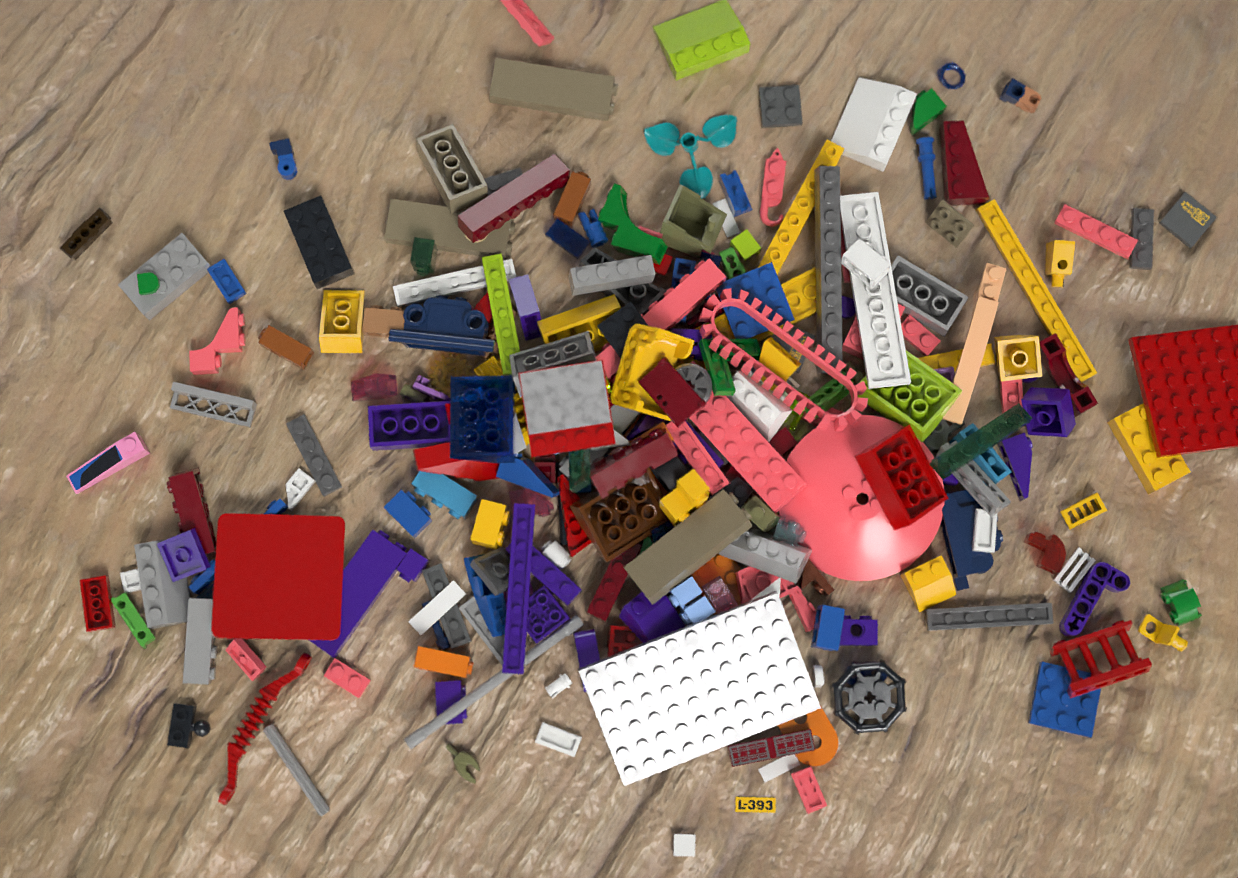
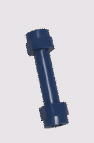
(442, 641)

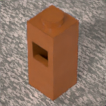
(572, 198)
(285, 347)

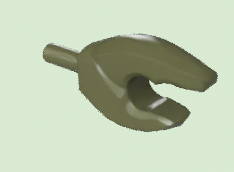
(461, 761)

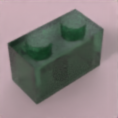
(424, 256)

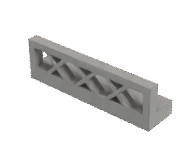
(216, 397)
(976, 486)

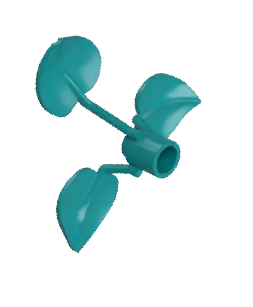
(665, 136)

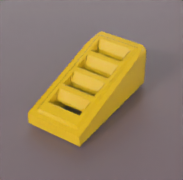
(1099, 503)

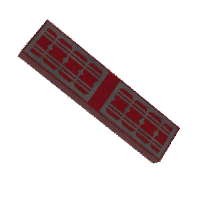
(771, 747)

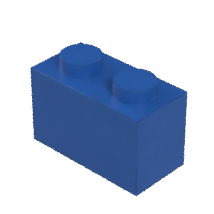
(408, 514)

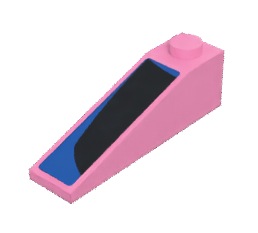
(108, 462)

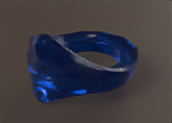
(951, 66)

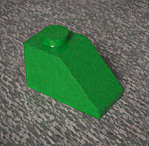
(926, 109)

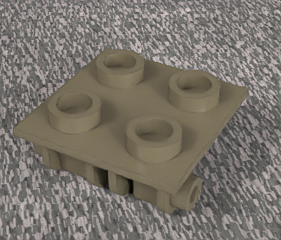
(949, 223)

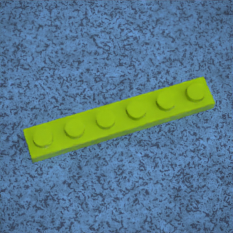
(501, 309)

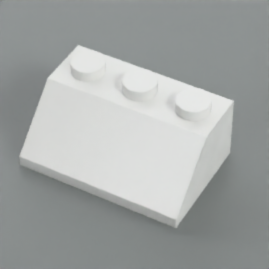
(758, 405)

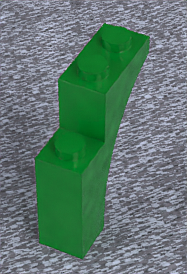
(628, 238)

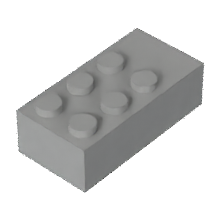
(177, 268)
(926, 296)

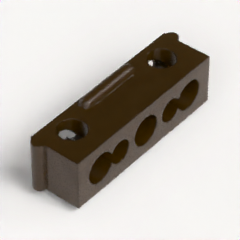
(85, 227)

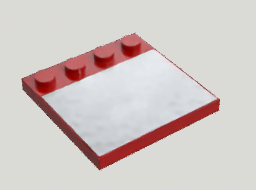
(567, 408)

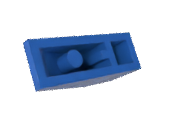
(527, 475)

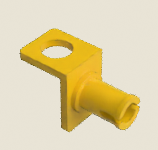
(1163, 633)

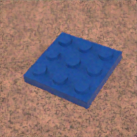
(766, 287)
(1054, 707)

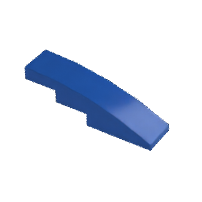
(491, 607)

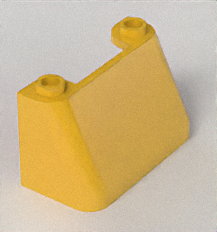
(641, 353)

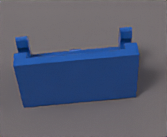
(735, 193)
(827, 628)

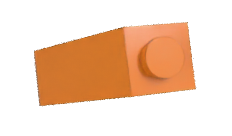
(443, 662)

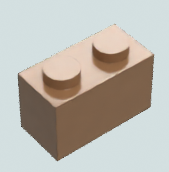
(379, 321)

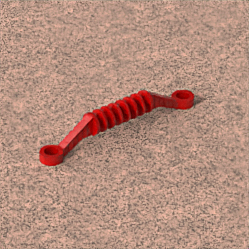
(236, 749)

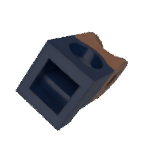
(1020, 96)

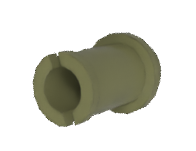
(859, 376)
(412, 394)

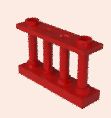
(1098, 678)

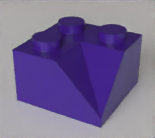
(1050, 411)

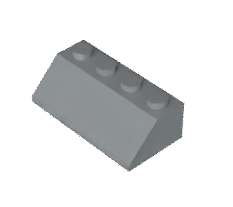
(558, 353)
(768, 555)
(163, 600)

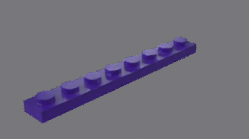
(518, 588)

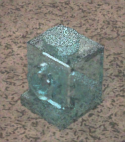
(789, 533)

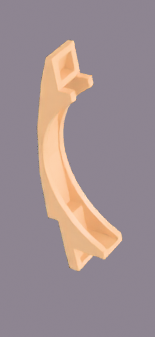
(981, 323)

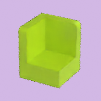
(745, 245)

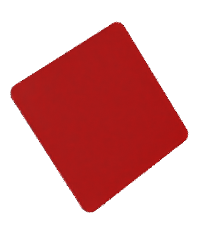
(278, 577)

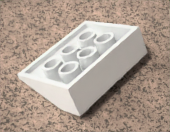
(873, 121)

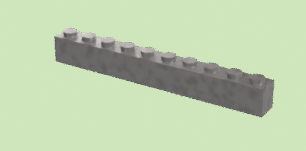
(828, 262)

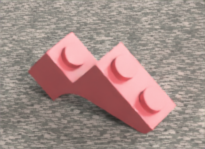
(227, 340)

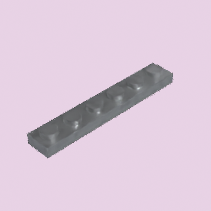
(989, 616)

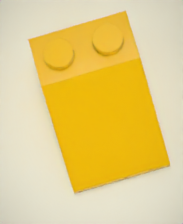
(342, 321)

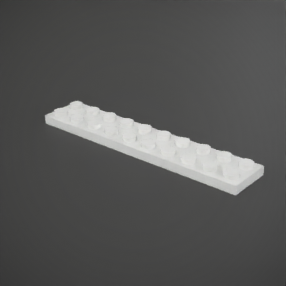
(875, 307)

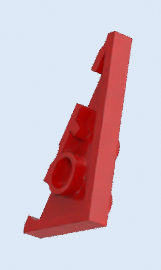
(575, 535)

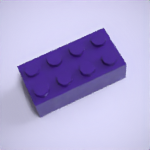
(408, 425)

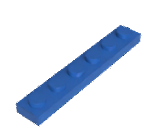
(203, 580)

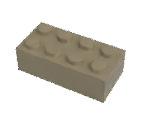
(452, 168)

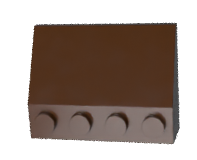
(622, 516)

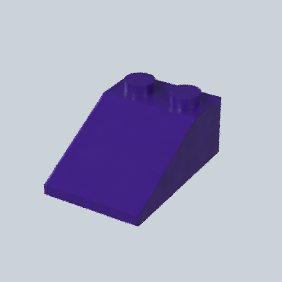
(650, 620)

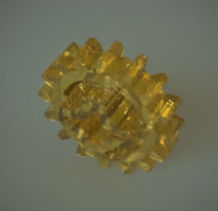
(457, 369)

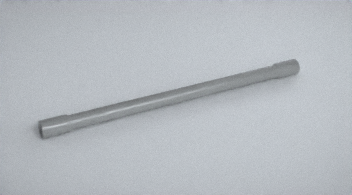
(422, 733)

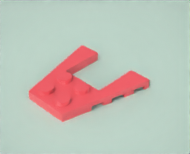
(753, 581)

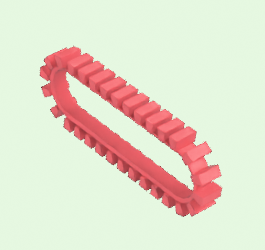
(854, 390)

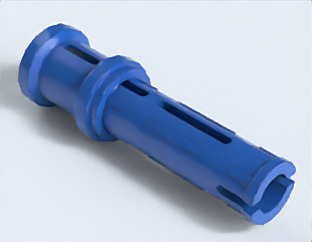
(926, 159)

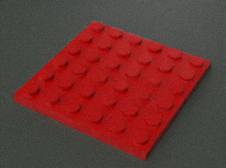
(1189, 388)

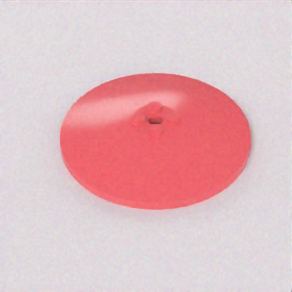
(844, 536)

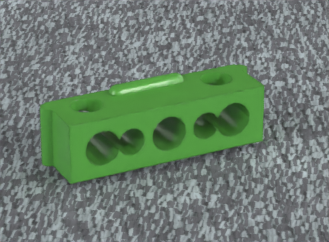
(730, 253)
(829, 394)
(133, 620)

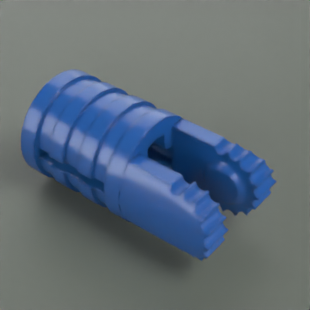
(594, 229)

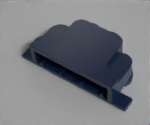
(444, 327)
(958, 533)

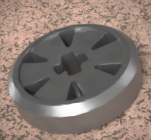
(698, 377)

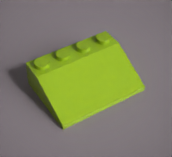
(702, 39)
(918, 404)

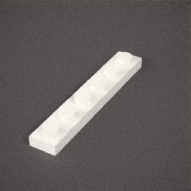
(446, 284)

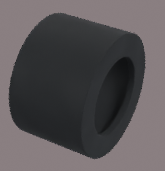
(670, 473)

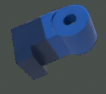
(287, 163)

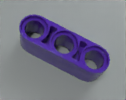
(586, 648)

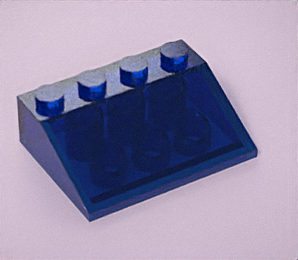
(482, 419)

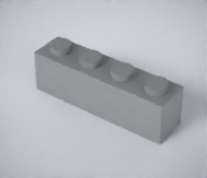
(611, 275)
(199, 643)

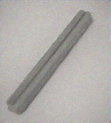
(296, 769)

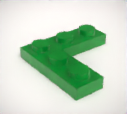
(718, 367)

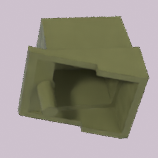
(691, 223)

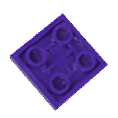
(544, 614)

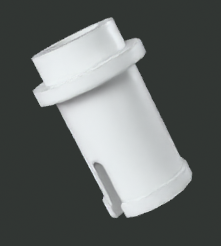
(558, 685)

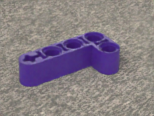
(1089, 601)

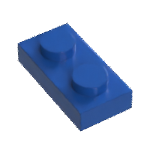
(226, 281)

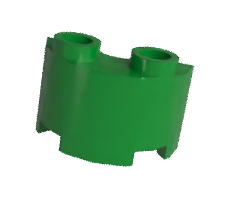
(1182, 602)

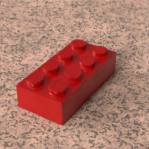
(97, 603)

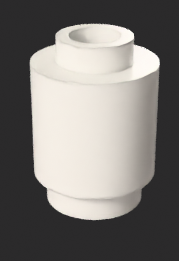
(556, 554)

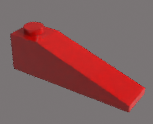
(437, 460)

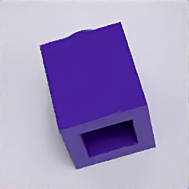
(412, 566)

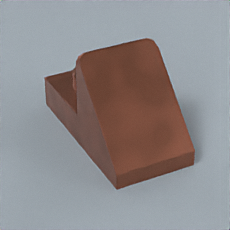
(811, 573)

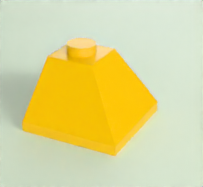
(1018, 357)

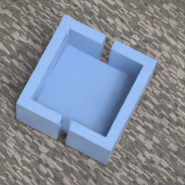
(697, 609)

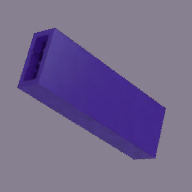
(363, 583)

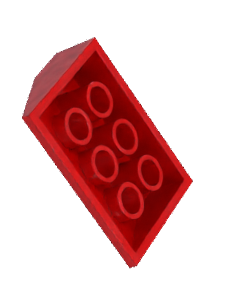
(901, 478)

